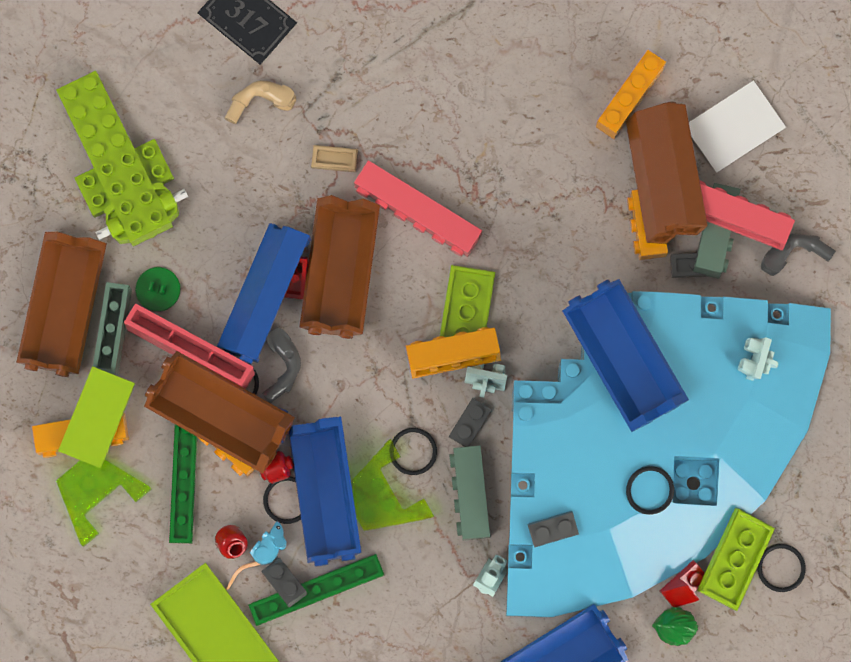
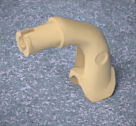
(281, 96)

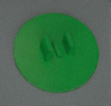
(157, 289)

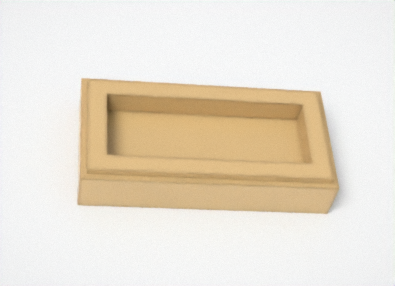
(334, 158)

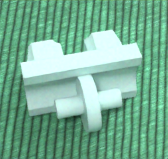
(761, 360)
(486, 380)
(491, 575)

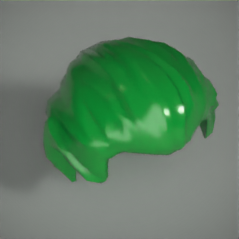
(676, 626)

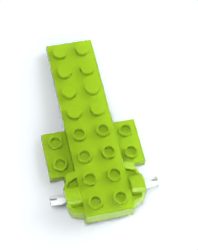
(125, 179)

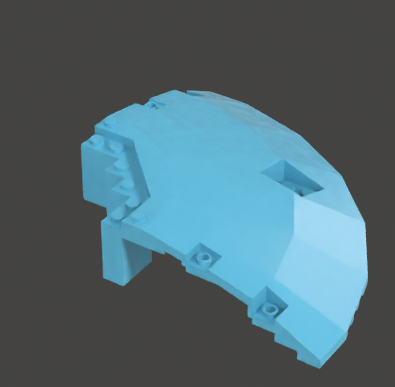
(727, 435)

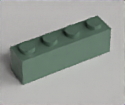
(714, 244)
(112, 327)
(471, 493)

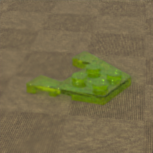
(87, 486)
(374, 499)

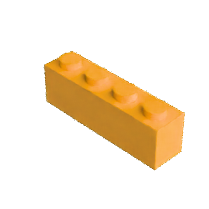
(630, 94)
(453, 352)
(50, 435)

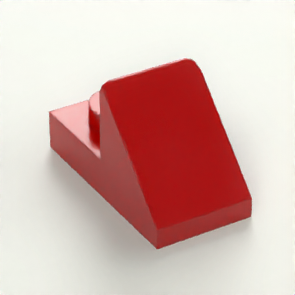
(297, 284)
(682, 587)

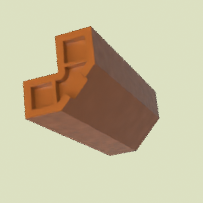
(666, 172)
(339, 267)
(61, 303)
(218, 411)

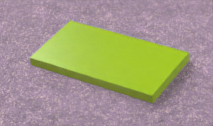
(210, 621)

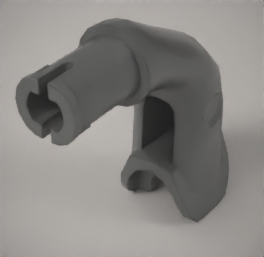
(775, 259)
(282, 344)

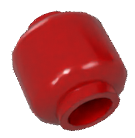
(278, 469)
(231, 541)

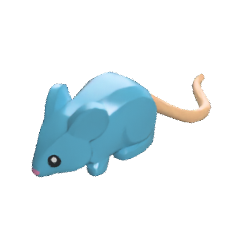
(266, 550)

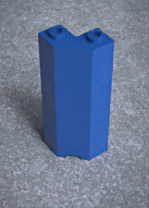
(263, 292)
(624, 354)
(324, 491)
(579, 639)

